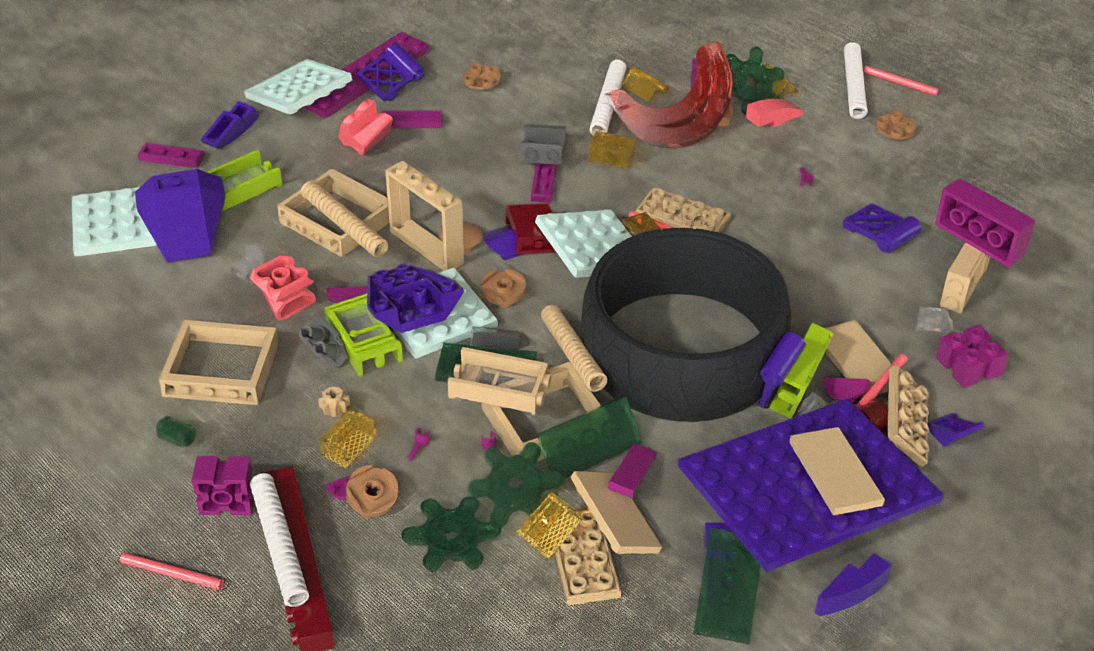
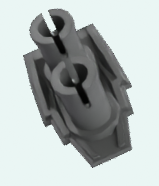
(324, 341)

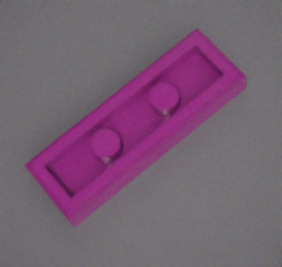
(416, 119)
(171, 155)
(543, 183)
(632, 470)

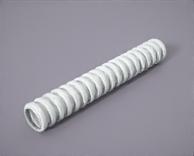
(855, 80)
(604, 110)
(279, 540)

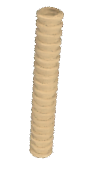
(344, 218)
(574, 348)

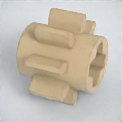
(334, 401)

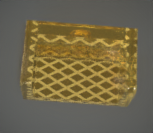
(348, 438)
(549, 526)

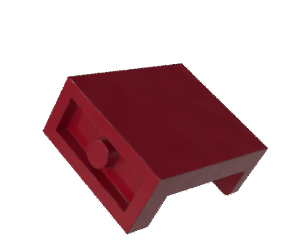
(527, 233)

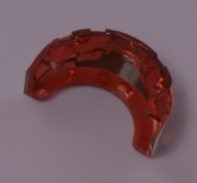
(691, 117)

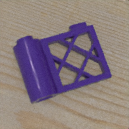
(402, 65)
(891, 234)
(780, 364)

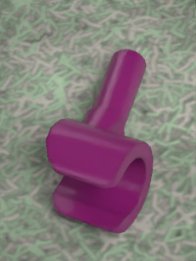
(806, 177)
(421, 440)
(486, 443)

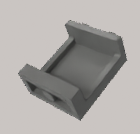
(543, 144)

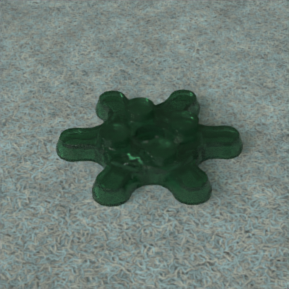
(753, 69)
(509, 499)
(444, 521)

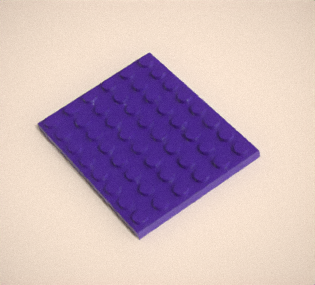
(774, 504)

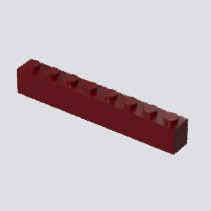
(311, 618)

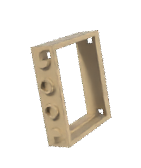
(335, 182)
(445, 254)
(561, 377)
(213, 387)

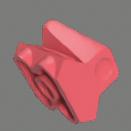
(365, 127)
(284, 286)

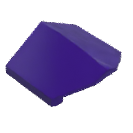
(502, 242)
(952, 429)

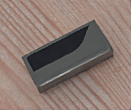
(495, 337)

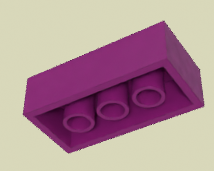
(984, 222)

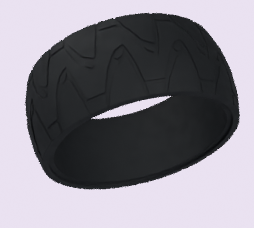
(688, 263)

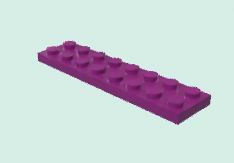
(341, 97)

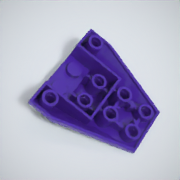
(182, 212)
(411, 297)

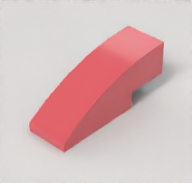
(772, 112)

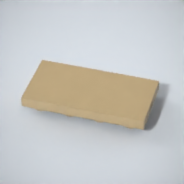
(682, 212)
(856, 354)
(908, 415)
(836, 471)
(615, 514)
(587, 564)

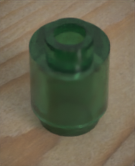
(175, 431)

